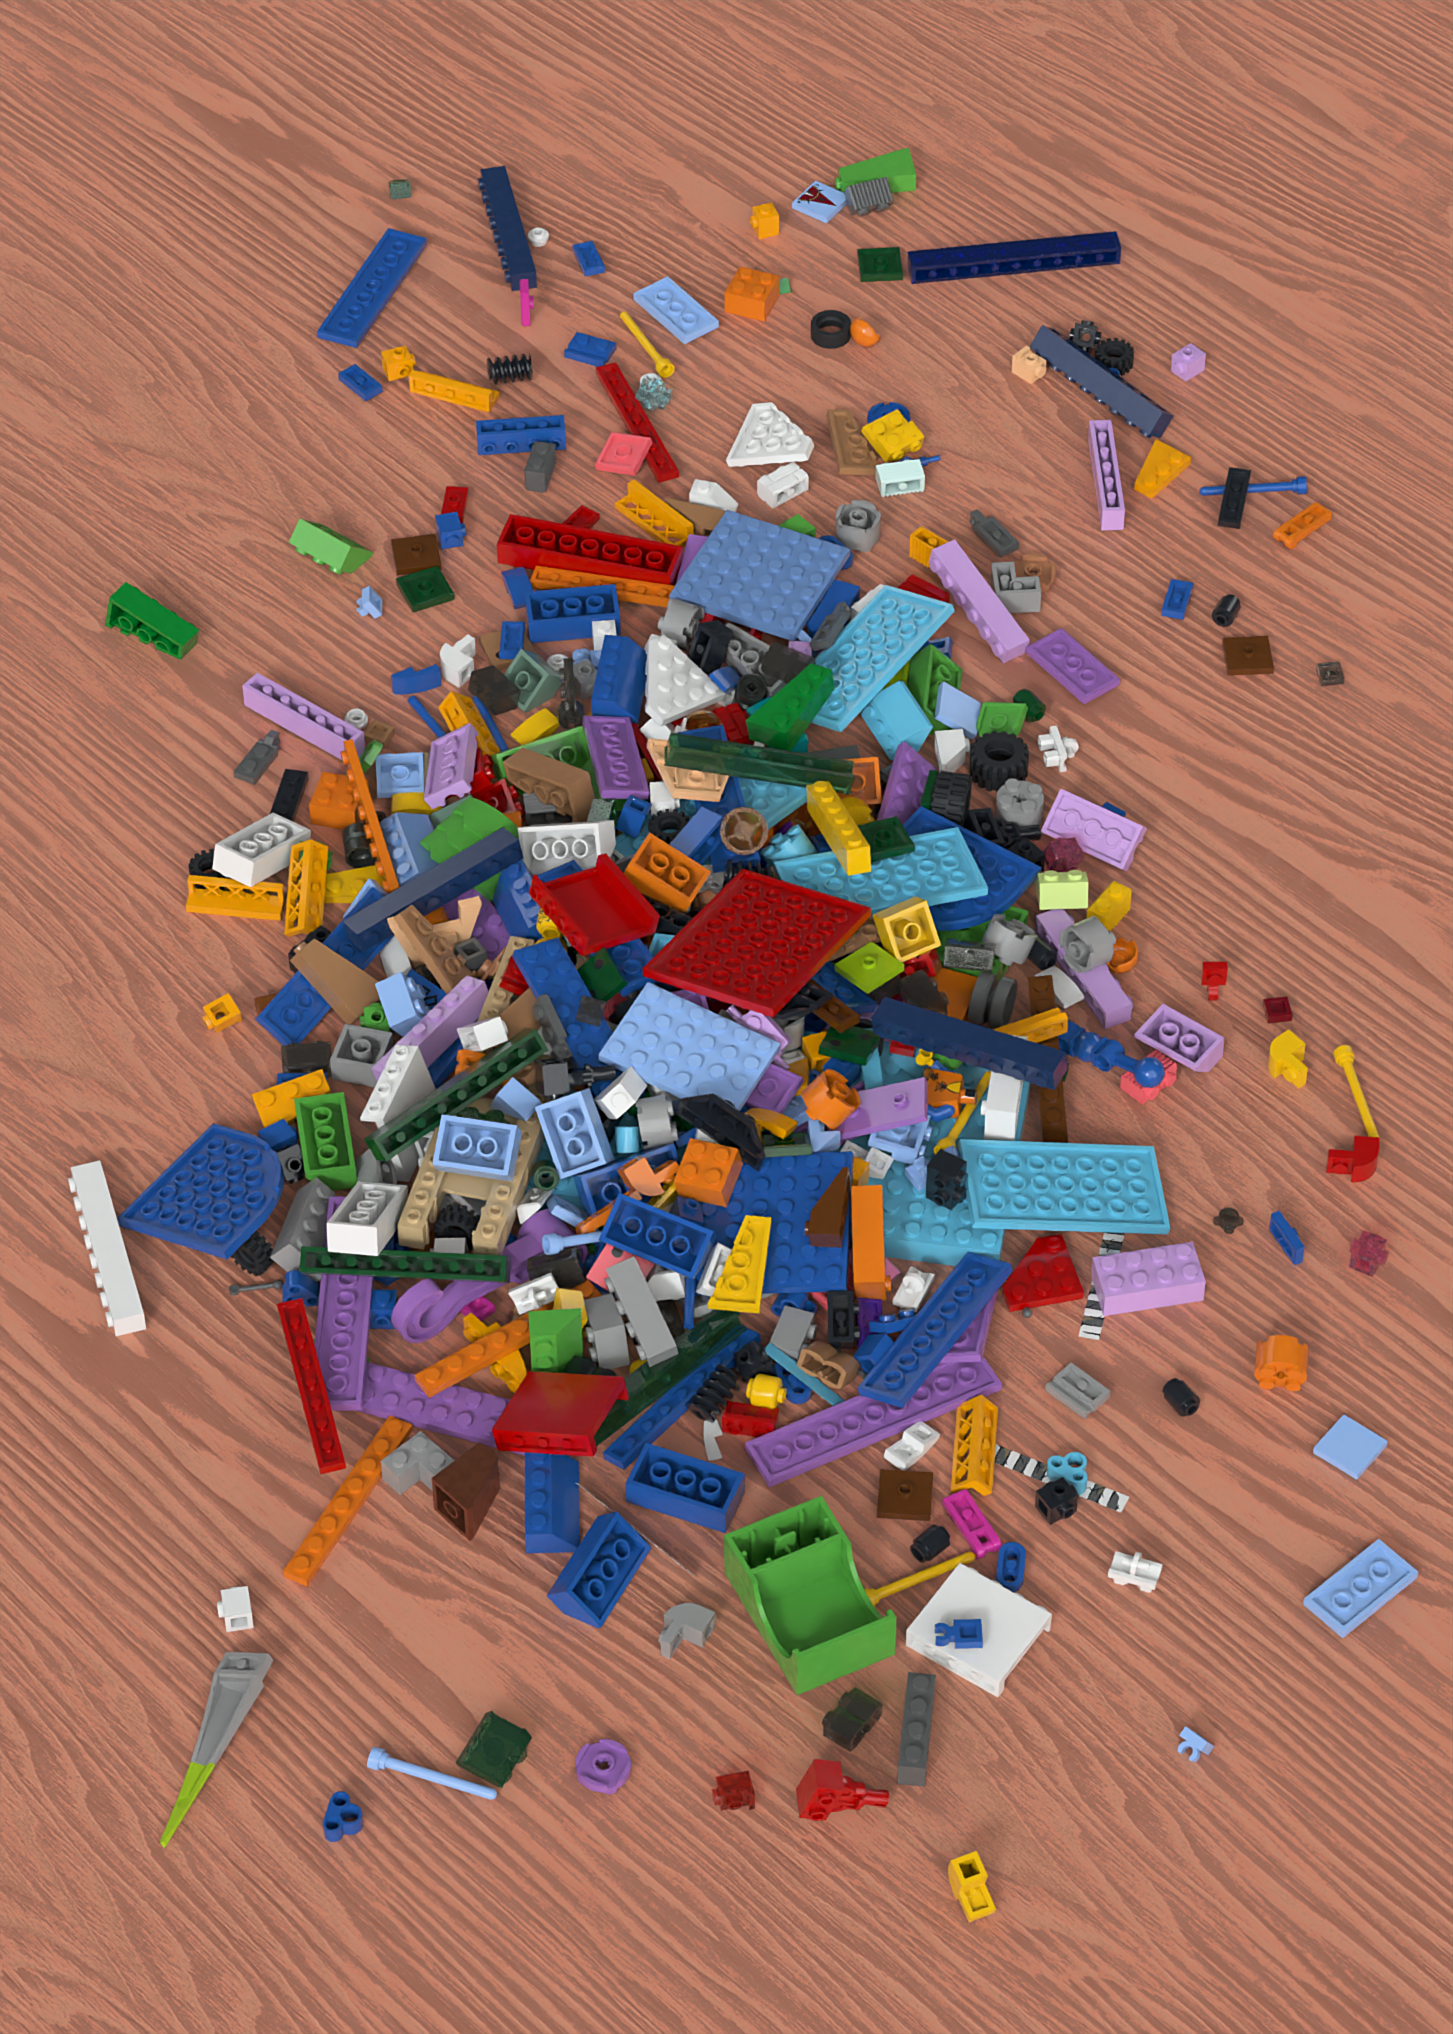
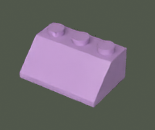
(1182, 1039)

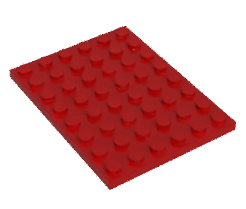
(757, 942)

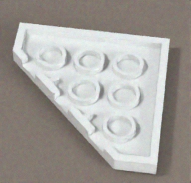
(768, 438)
(675, 683)

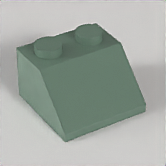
(534, 679)

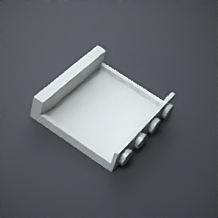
(398, 1088)
(1007, 1623)

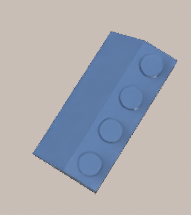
(403, 837)

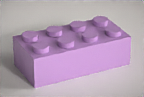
(1148, 1278)

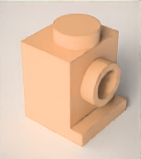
(1028, 365)

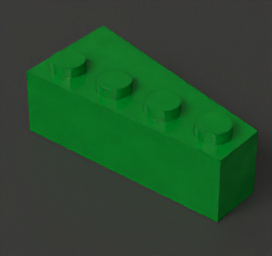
(150, 622)
(792, 709)

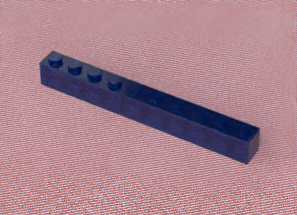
(1013, 257)

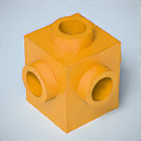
(397, 362)

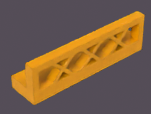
(453, 391)
(660, 514)
(461, 710)
(310, 887)
(236, 901)
(1038, 1027)
(981, 1445)

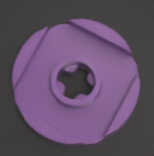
(603, 1780)

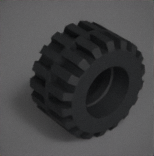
(997, 759)
(952, 796)

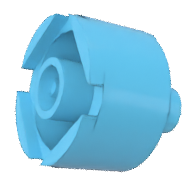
(788, 846)

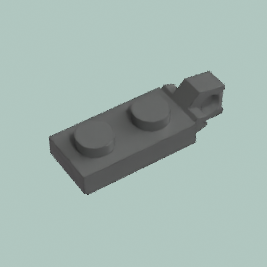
(993, 533)
(831, 627)
(258, 758)
(551, 1027)

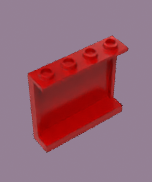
(596, 907)
(557, 1413)

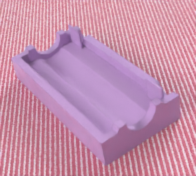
(451, 765)
(1095, 829)

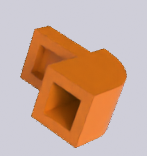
(640, 1177)

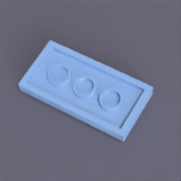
(676, 310)
(1360, 1588)

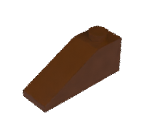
(830, 1213)

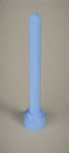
(554, 1243)
(380, 1760)

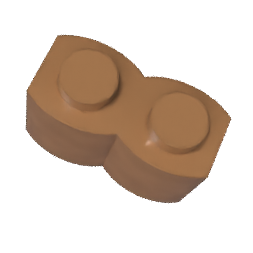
(826, 1363)

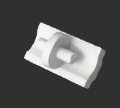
(1060, 748)
(913, 1289)
(534, 1293)
(1135, 1570)

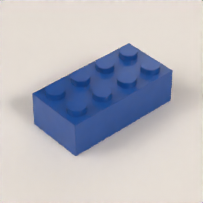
(570, 612)
(685, 1487)

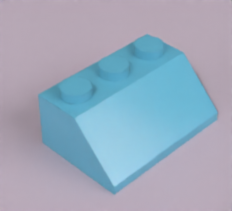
(896, 718)

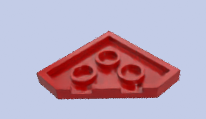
(1043, 1276)

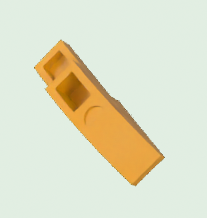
(509, 1368)

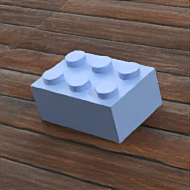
(574, 1133)
(477, 1148)

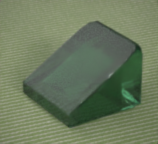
(399, 189)

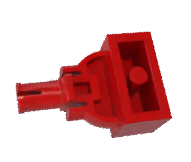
(828, 1791)

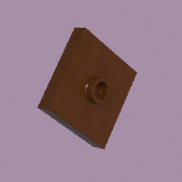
(415, 553)
(1247, 655)
(905, 1495)

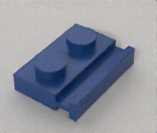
(590, 349)

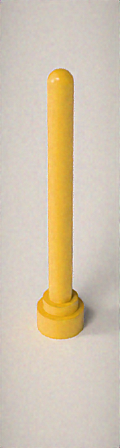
(663, 366)
(1345, 1057)
(964, 1116)
(919, 1577)

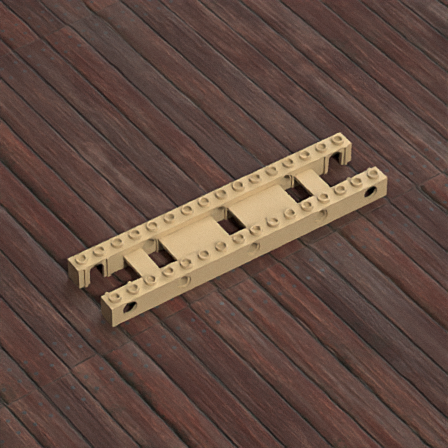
(501, 1195)

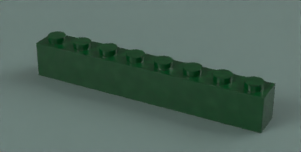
(456, 1094)
(407, 1265)

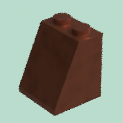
(467, 1489)

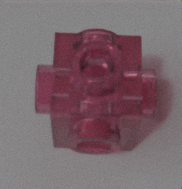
(1063, 854)
(1368, 1253)

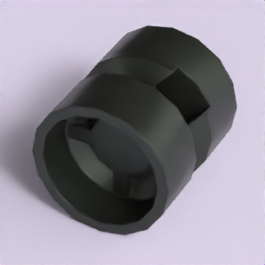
(749, 691)
(357, 846)

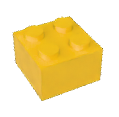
(907, 929)

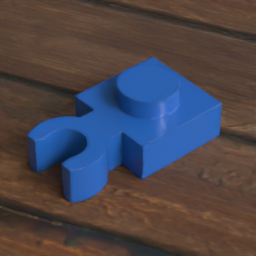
(964, 1632)

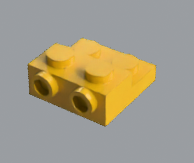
(893, 436)

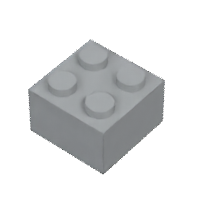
(357, 1053)

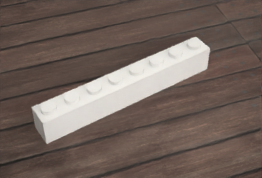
(107, 1248)

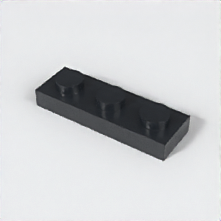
(1234, 498)
(290, 793)

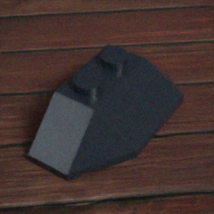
(804, 1002)
(725, 1125)

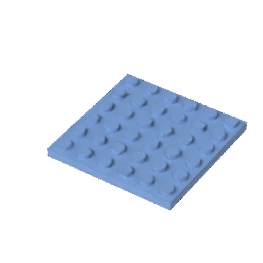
(760, 575)

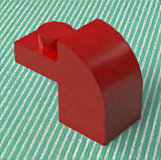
(1359, 1162)

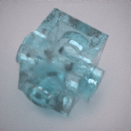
(653, 394)

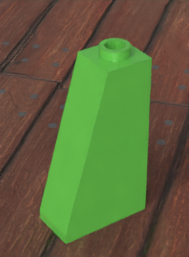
(895, 166)

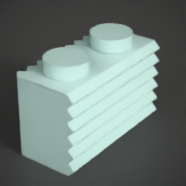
(900, 477)

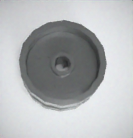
(992, 1000)

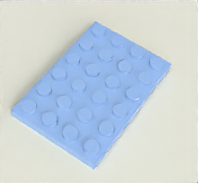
(688, 1048)

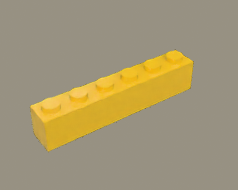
(838, 828)

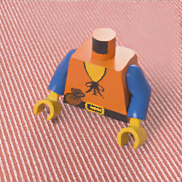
(945, 1089)

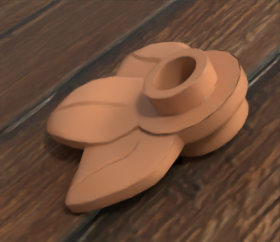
(490, 967)

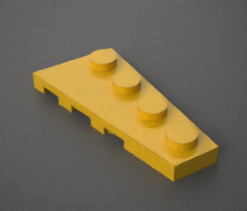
(345, 885)
(744, 1270)

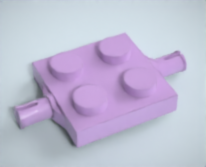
(765, 1026)

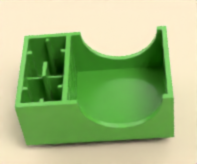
(807, 1596)

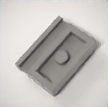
(1078, 1390)

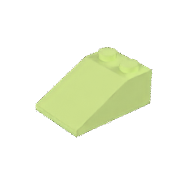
(1062, 890)

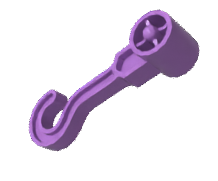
(429, 1310)

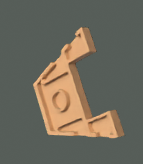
(685, 782)
(453, 931)

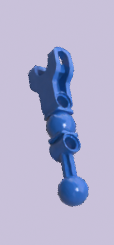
(1109, 1053)

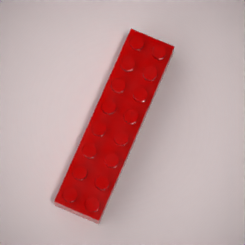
(555, 545)

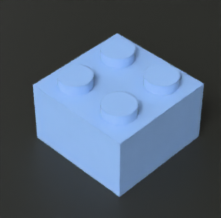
(402, 1002)

